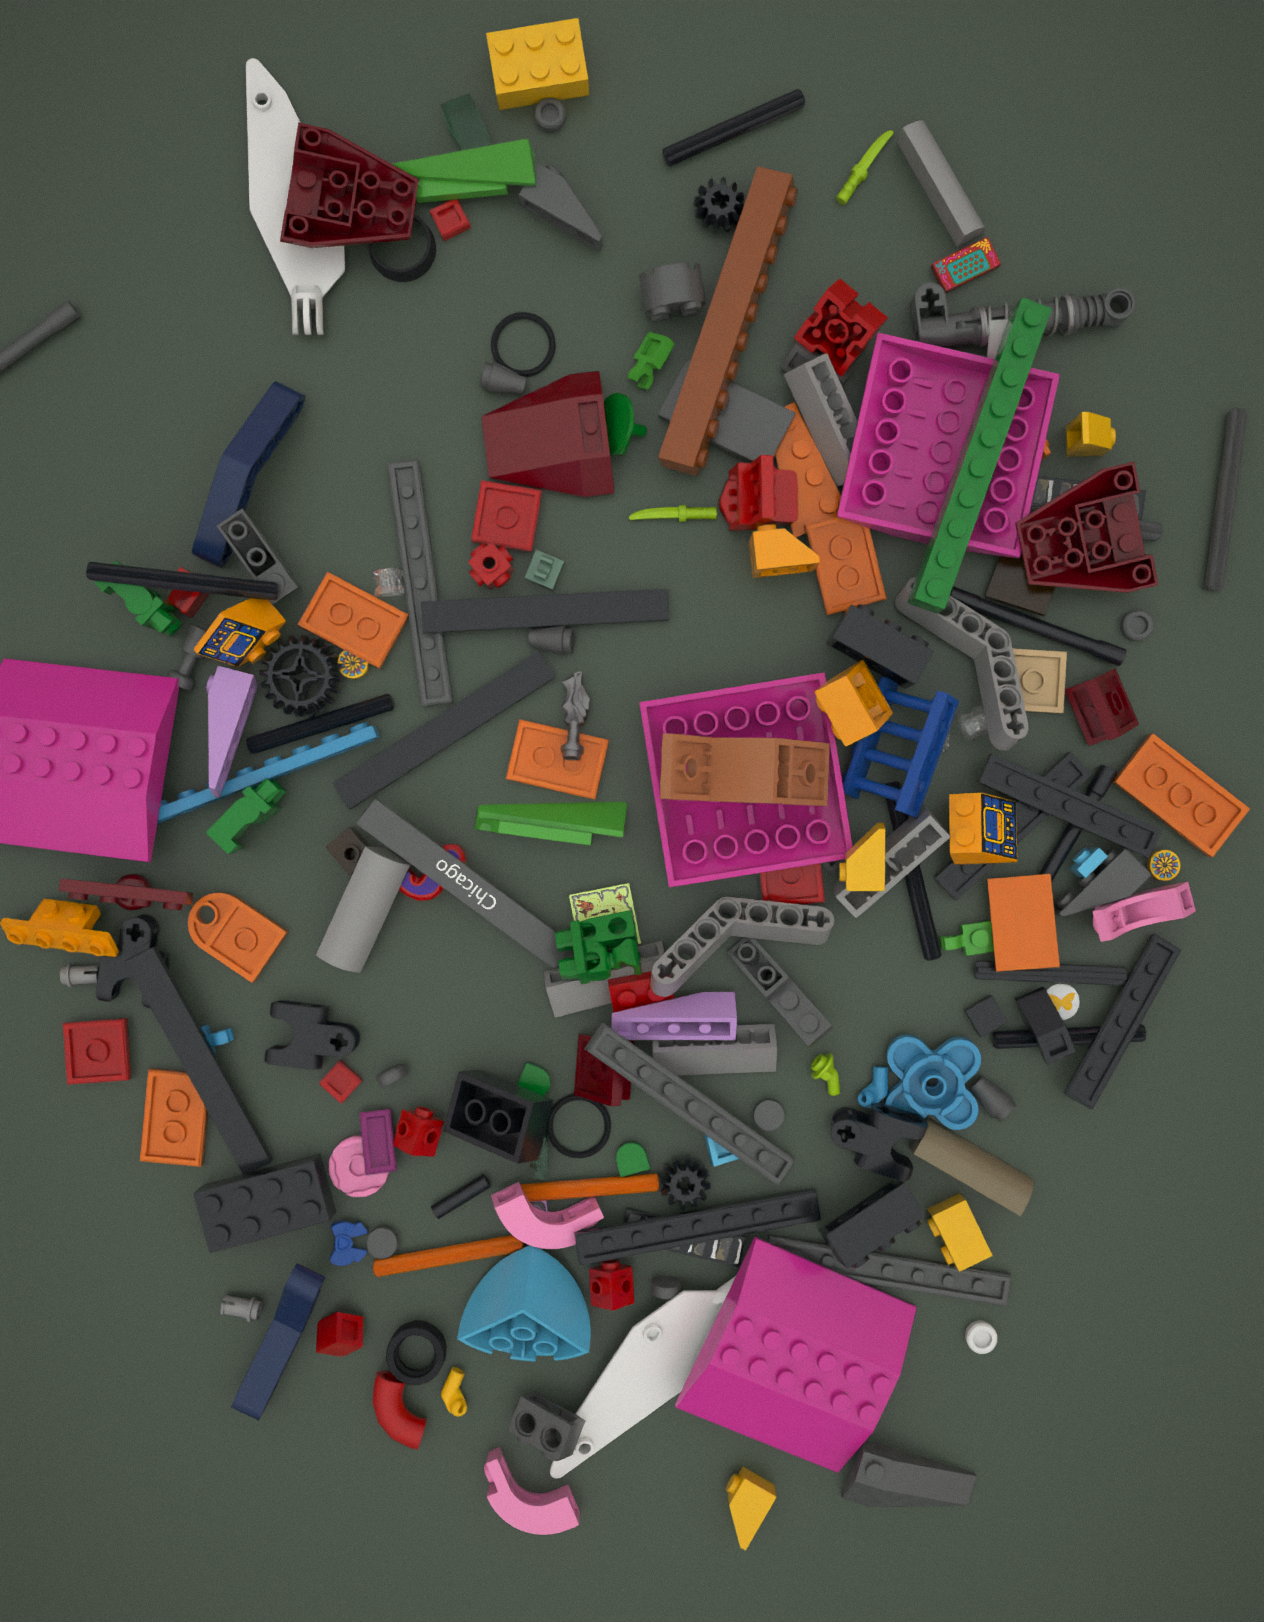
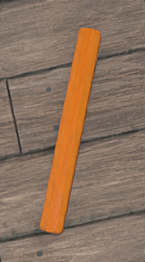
(591, 1187)
(447, 1255)

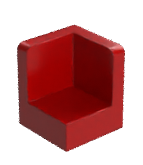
(187, 601)
(339, 1334)

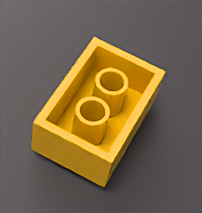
(538, 63)

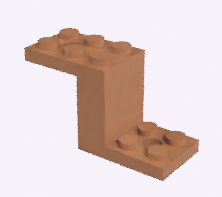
(744, 770)

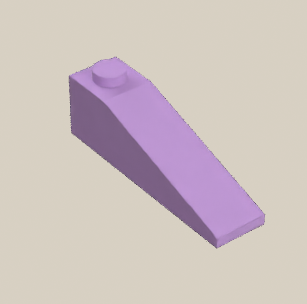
(228, 708)
(683, 1018)

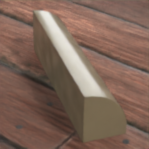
(974, 1167)

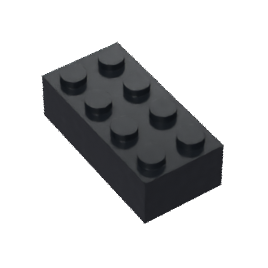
(265, 1203)

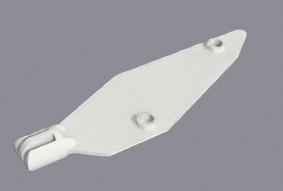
(271, 144)
(645, 1370)

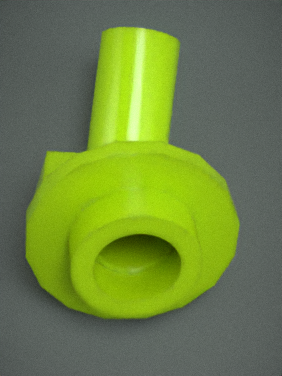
(824, 1068)

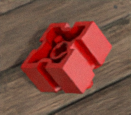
(840, 326)

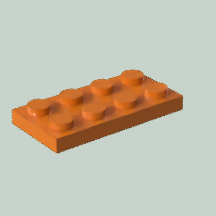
(1181, 795)

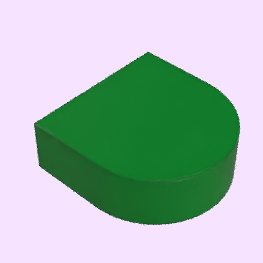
(535, 1079)
(631, 1158)

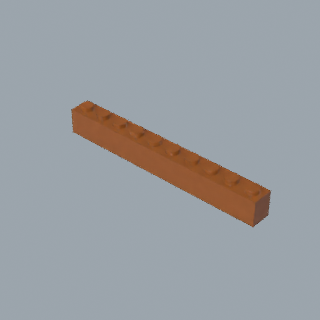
(728, 321)

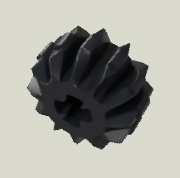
(712, 213)
(695, 1176)

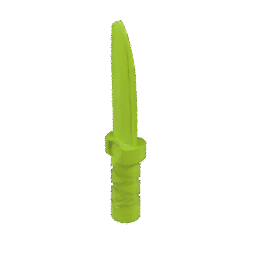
(859, 172)
(681, 513)

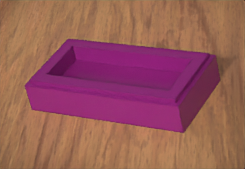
(377, 1142)

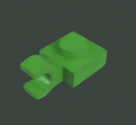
(650, 356)
(973, 938)

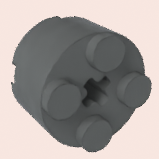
(672, 291)

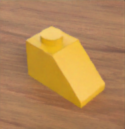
(1089, 435)
(865, 862)
(749, 1503)

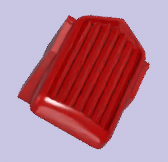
(759, 495)

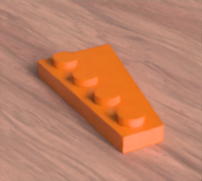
(816, 489)

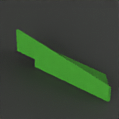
(473, 171)
(554, 821)

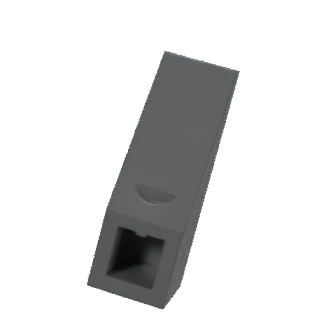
(257, 553)
(1111, 881)

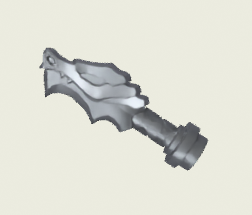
(575, 707)

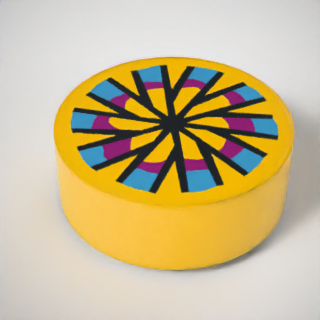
(352, 666)
(1163, 865)

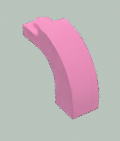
(1143, 909)
(540, 1227)
(526, 1510)

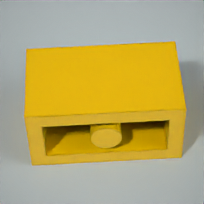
(959, 1232)

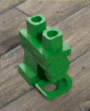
(148, 604)
(248, 810)
(591, 942)

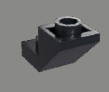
(1046, 1025)

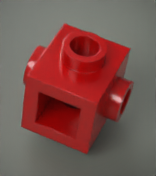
(496, 576)
(418, 1132)
(611, 1285)

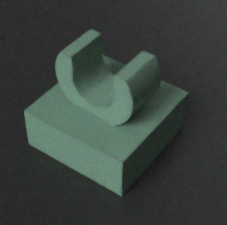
(544, 570)

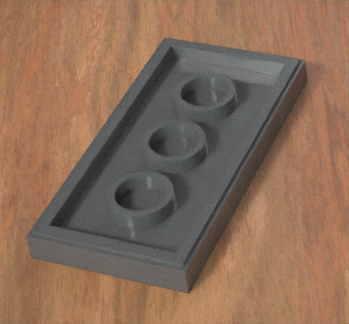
(747, 425)

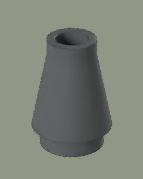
(501, 379)
(553, 639)
(994, 1100)

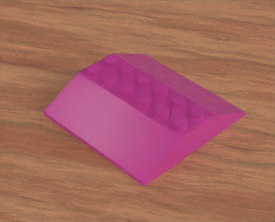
(913, 433)
(83, 757)
(740, 839)
(800, 1357)

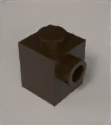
(348, 849)

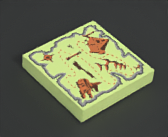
(603, 902)

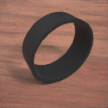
(413, 272)

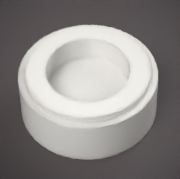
(981, 1337)

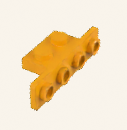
(62, 927)

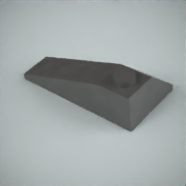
(900, 1479)

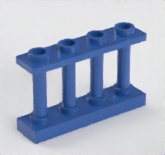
(918, 768)

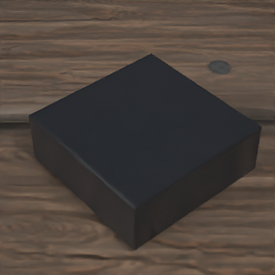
(985, 1015)

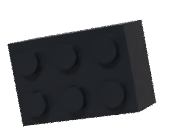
(880, 645)
(498, 1116)
(872, 1224)

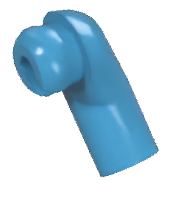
(877, 1089)

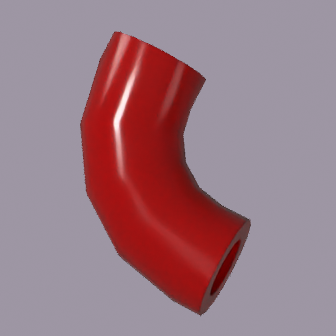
(392, 1413)

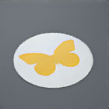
(1065, 999)

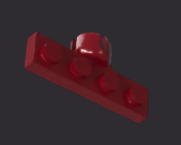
(129, 892)

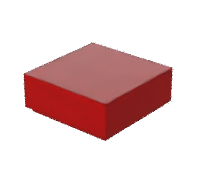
(450, 219)
(340, 1081)

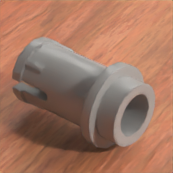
(74, 975)
(242, 1307)

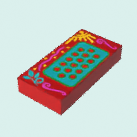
(966, 265)

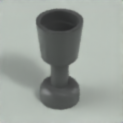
(192, 637)

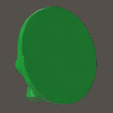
(620, 423)

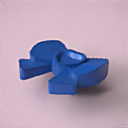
(343, 1251)

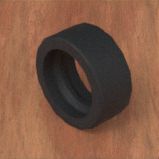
(406, 1374)

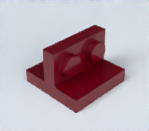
(1102, 707)
(596, 1079)

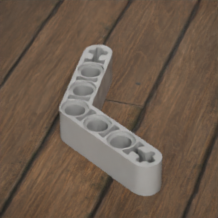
(1006, 722)
(741, 926)

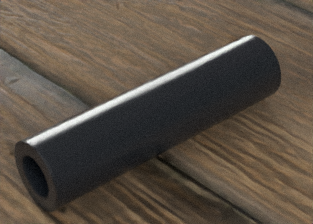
(461, 1196)

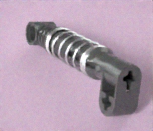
(974, 326)

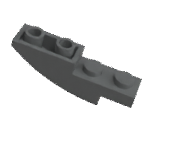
(780, 990)

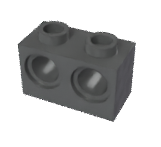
(548, 1419)

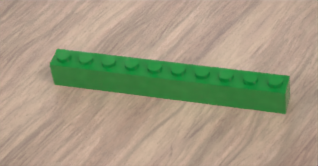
(979, 455)

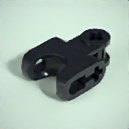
(114, 969)
(312, 1036)
(874, 1136)

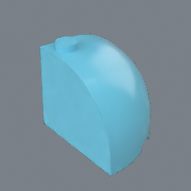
(527, 1309)

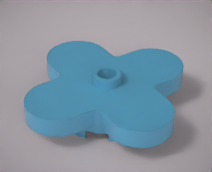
(950, 1063)

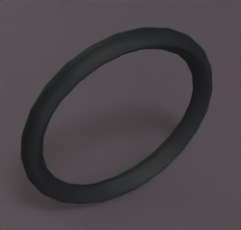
(524, 315)
(584, 1154)

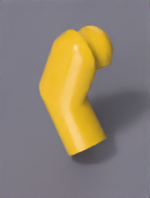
(452, 1394)

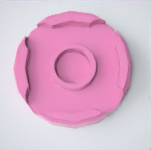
(348, 1169)

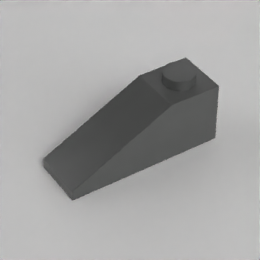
(558, 205)

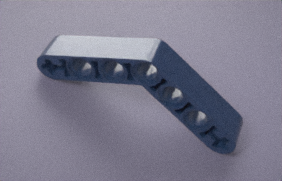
(241, 465)
(280, 1341)

